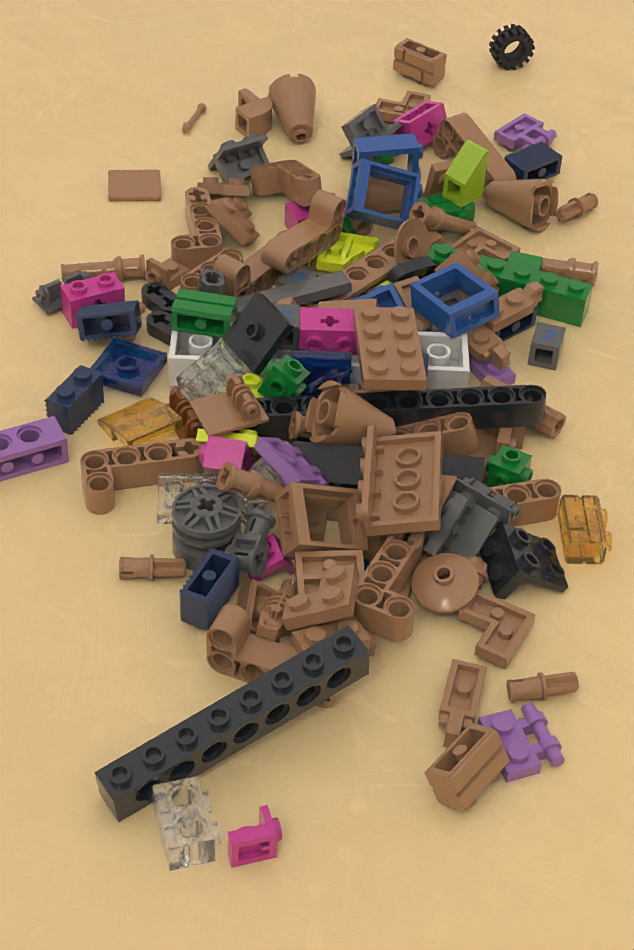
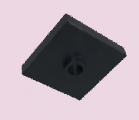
(258, 333)

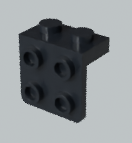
(518, 556)

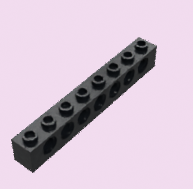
(233, 722)

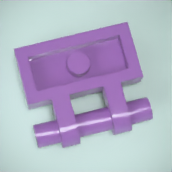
(522, 131)
(288, 462)
(522, 755)

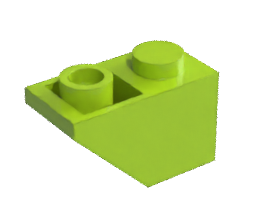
(466, 174)

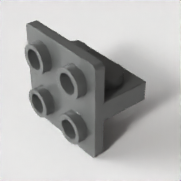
(366, 124)
(237, 158)
(463, 528)

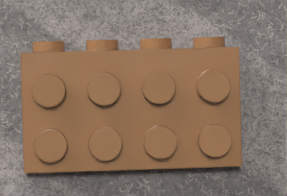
(400, 483)

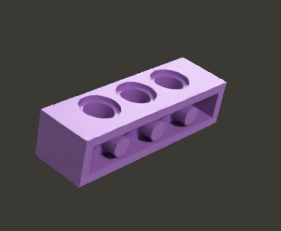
(32, 448)

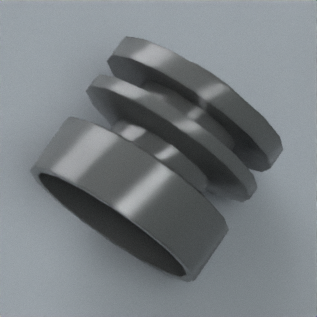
(203, 521)

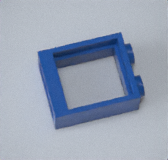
(389, 145)
(358, 188)
(453, 320)

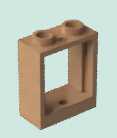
(293, 520)

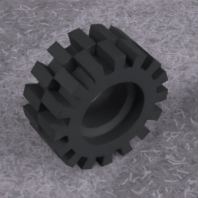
(505, 38)

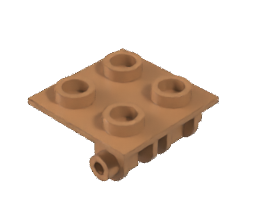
(229, 410)

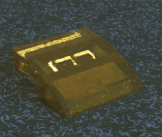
(140, 422)

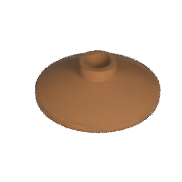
(411, 241)
(445, 594)

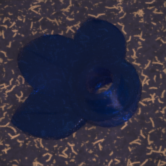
(334, 375)

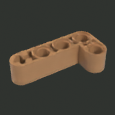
(460, 128)
(288, 177)
(204, 235)
(308, 237)
(246, 276)
(134, 467)
(377, 597)
(242, 654)

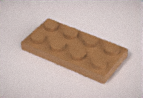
(389, 348)

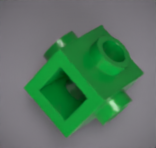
(284, 378)
(508, 467)

